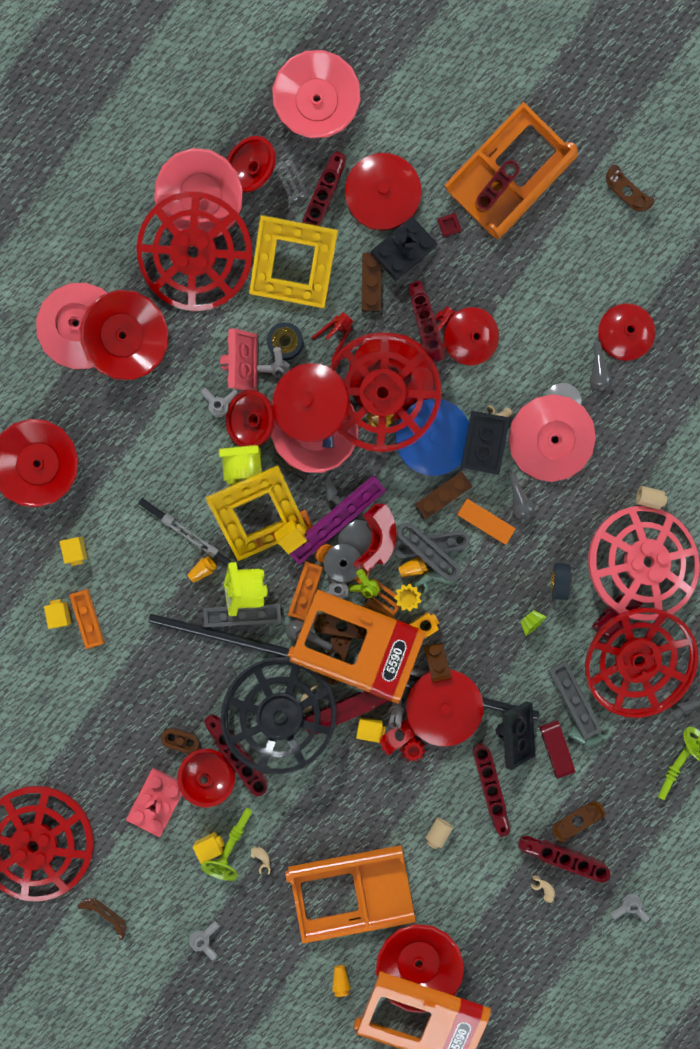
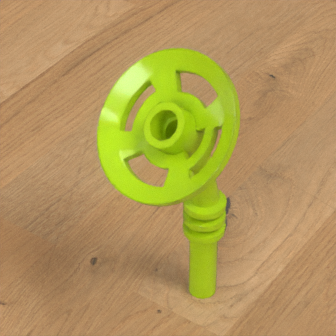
(692, 747)
(221, 864)

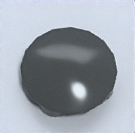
(357, 534)

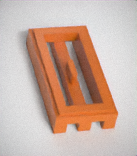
(393, 612)

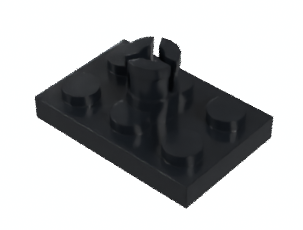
(403, 248)
(485, 442)
(518, 735)

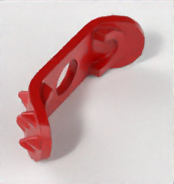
(389, 742)

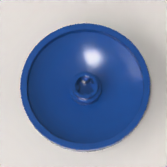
(441, 445)

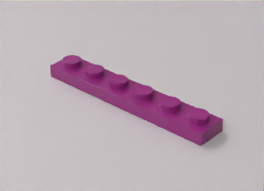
(338, 518)

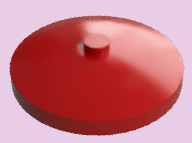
(383, 191)
(311, 402)
(445, 709)

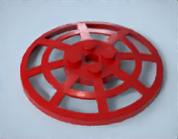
(206, 246)
(396, 387)
(647, 668)
(46, 840)

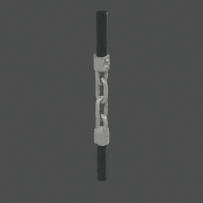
(169, 520)

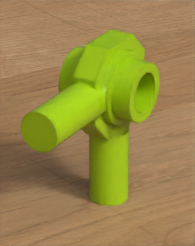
(368, 587)

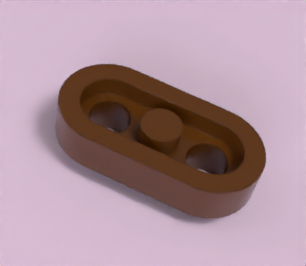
(180, 742)

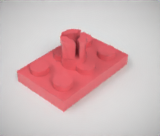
(241, 360)
(155, 803)

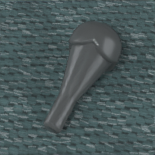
(600, 376)
(523, 507)
(293, 632)

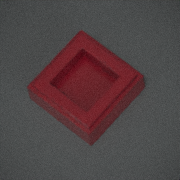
(449, 225)

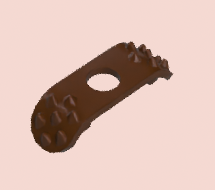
(616, 181)
(327, 624)
(340, 645)
(589, 812)
(116, 920)

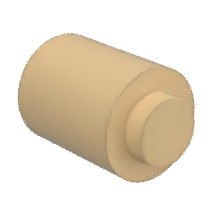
(651, 497)
(439, 833)

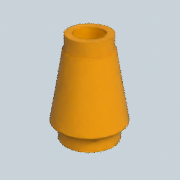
(413, 567)
(202, 569)
(340, 981)

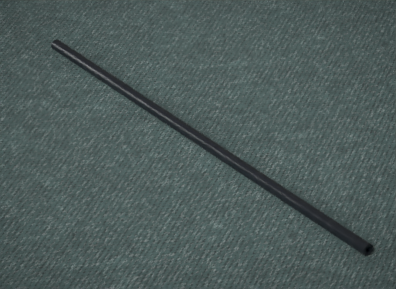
(279, 650)

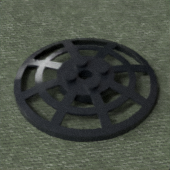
(266, 716)

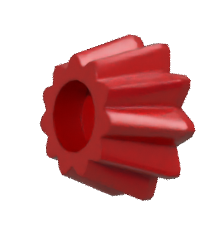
(413, 749)

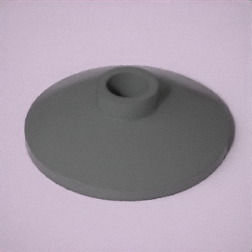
(332, 562)

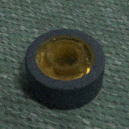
(285, 330)
(561, 581)

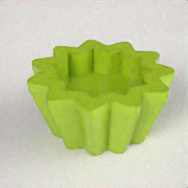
(532, 621)

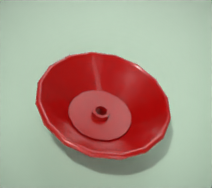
(144, 335)
(394, 365)
(19, 450)
(439, 954)

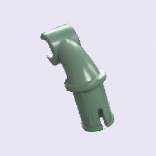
(430, 576)
(575, 734)

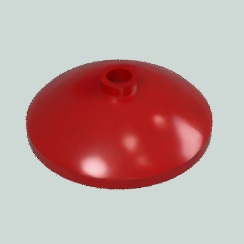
(253, 161)
(614, 334)
(459, 336)
(243, 415)
(218, 775)

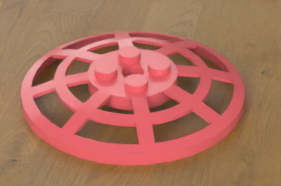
(634, 562)

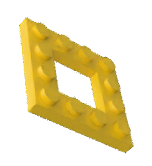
(276, 229)
(224, 501)

